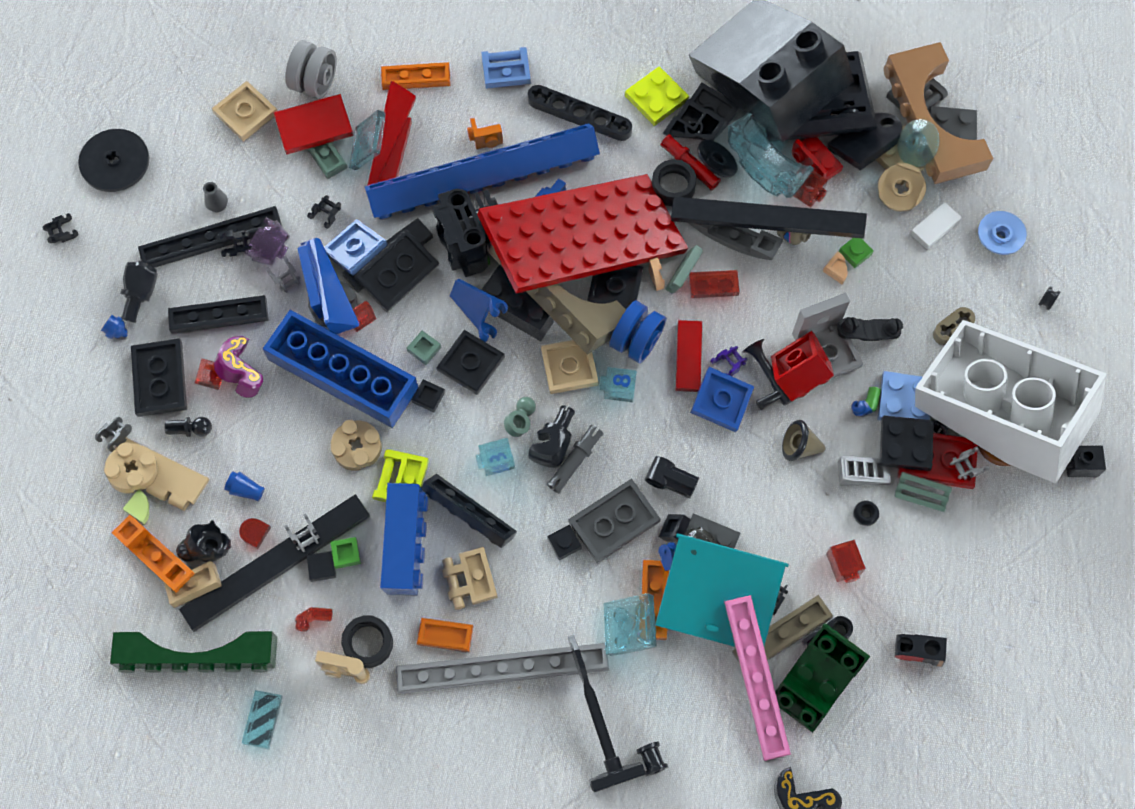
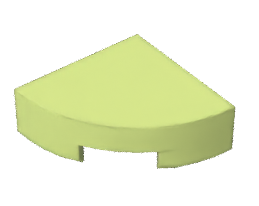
(138, 507)

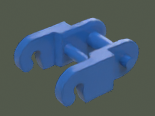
(666, 553)

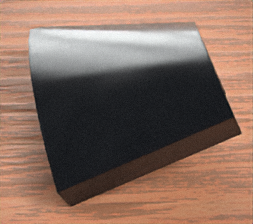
(702, 115)

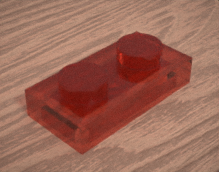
(714, 284)

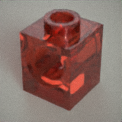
(810, 196)

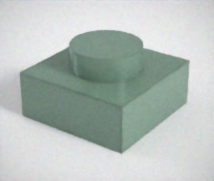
(424, 347)

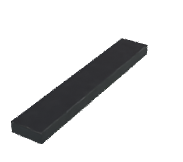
(204, 238)

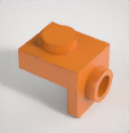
(485, 136)

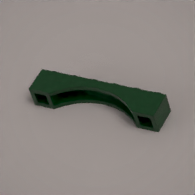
(249, 650)

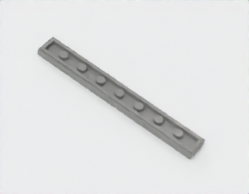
(498, 668)

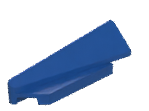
(324, 288)

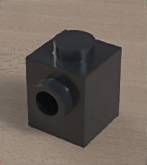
(1087, 462)

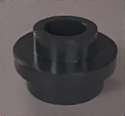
(867, 506)

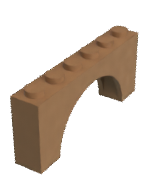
(908, 75)

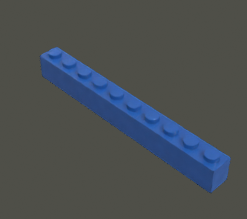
(483, 170)

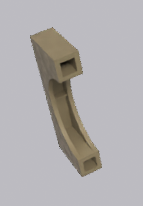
(583, 321)

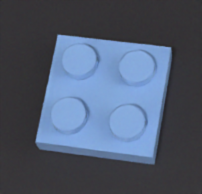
(898, 396)

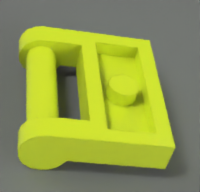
(411, 471)

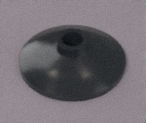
(717, 158)

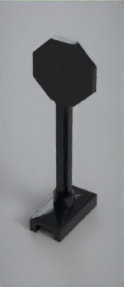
(615, 771)

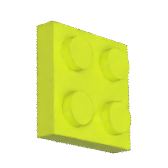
(656, 95)

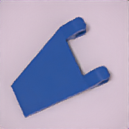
(476, 306)

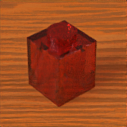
(846, 561)

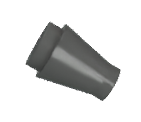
(214, 198)

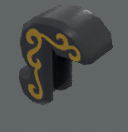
(788, 799)

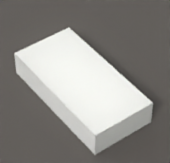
(935, 226)

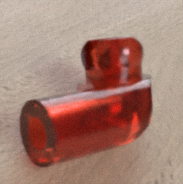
(313, 613)

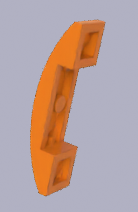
(153, 553)

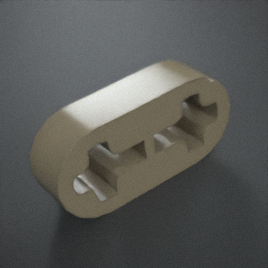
(951, 322)

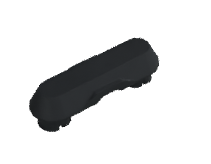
(869, 329)

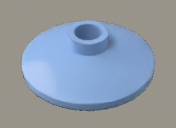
(1004, 224)

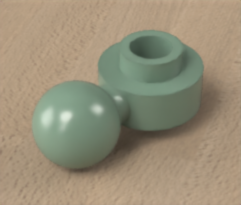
(525, 407)

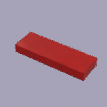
(688, 355)

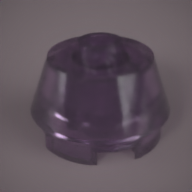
(268, 243)

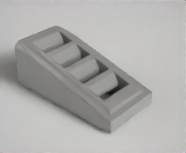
(855, 462)

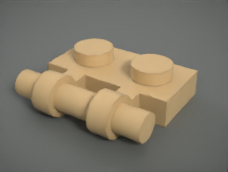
(477, 575)

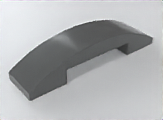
(743, 240)

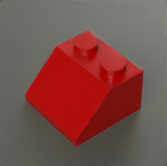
(801, 366)

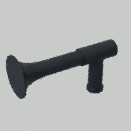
(757, 352)

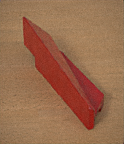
(395, 134)

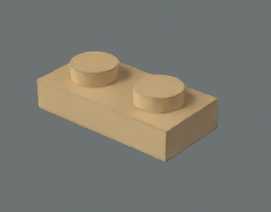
(202, 582)

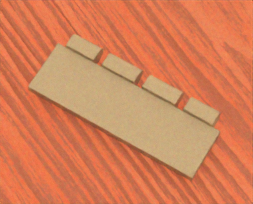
(174, 479)

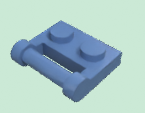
(506, 73)

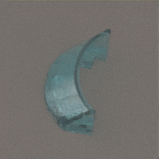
(763, 160)

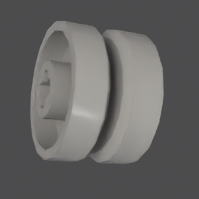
(310, 69)

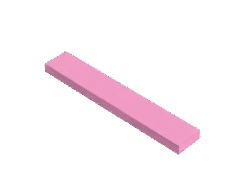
(757, 678)

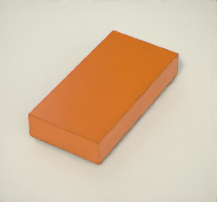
(445, 635)

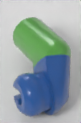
(868, 405)

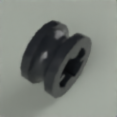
(1049, 298)

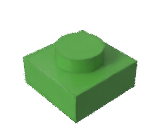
(856, 251)
(345, 552)

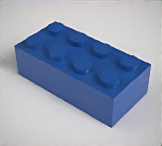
(403, 539)

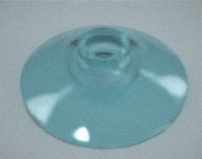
(925, 144)

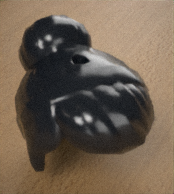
(199, 539)

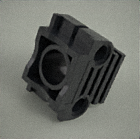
(462, 230)

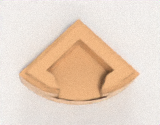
(654, 267)
(837, 268)

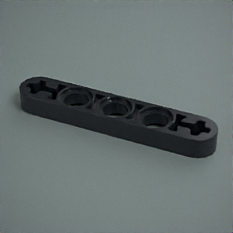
(573, 104)

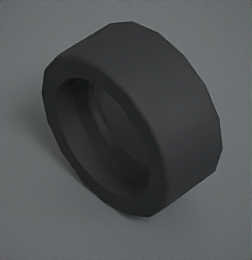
(676, 167)
(367, 621)

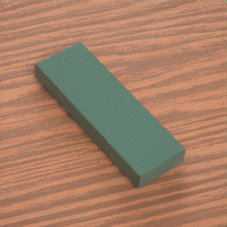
(328, 159)

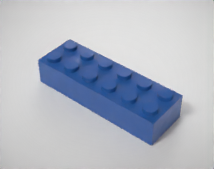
(341, 368)

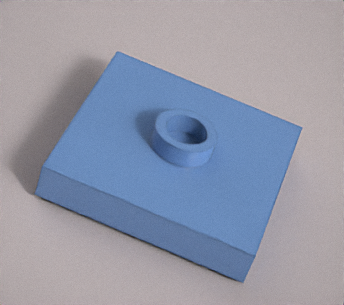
(355, 247)

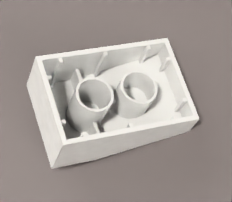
(1012, 399)

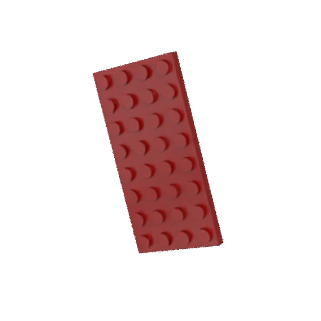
(581, 232)

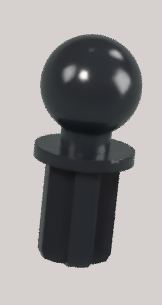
(200, 426)

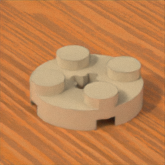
(895, 175)
(126, 455)
(361, 457)

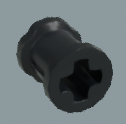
(652, 758)

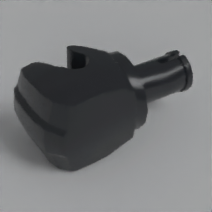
(139, 284)
(553, 451)

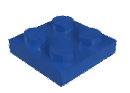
(722, 399)

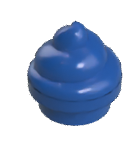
(114, 328)

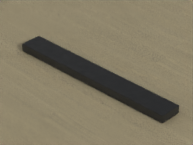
(769, 217)
(272, 564)

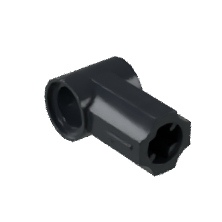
(664, 475)

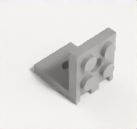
(823, 321)

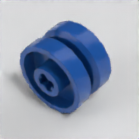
(637, 331)

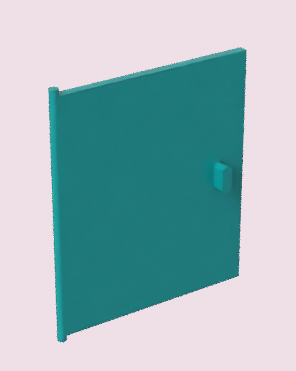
(716, 574)

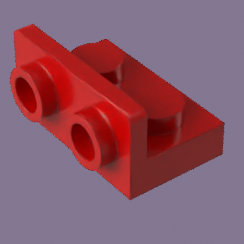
(815, 153)

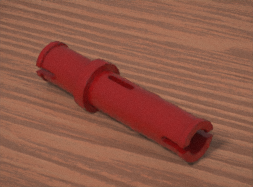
(683, 153)

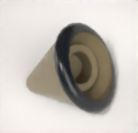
(800, 442)

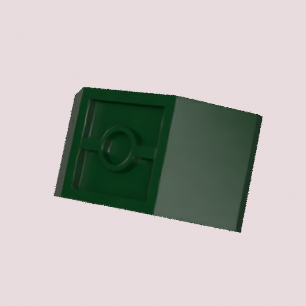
(819, 677)

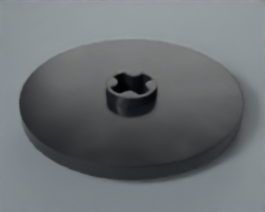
(122, 173)

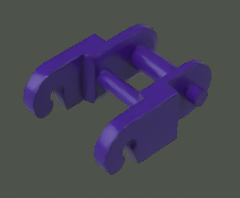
(725, 355)

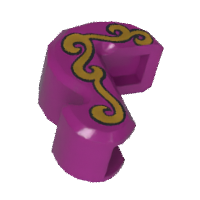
(235, 370)

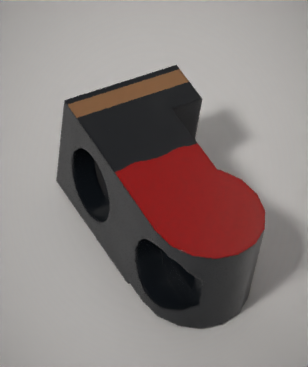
(921, 649)

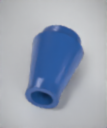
(243, 486)

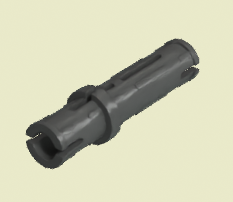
(575, 458)

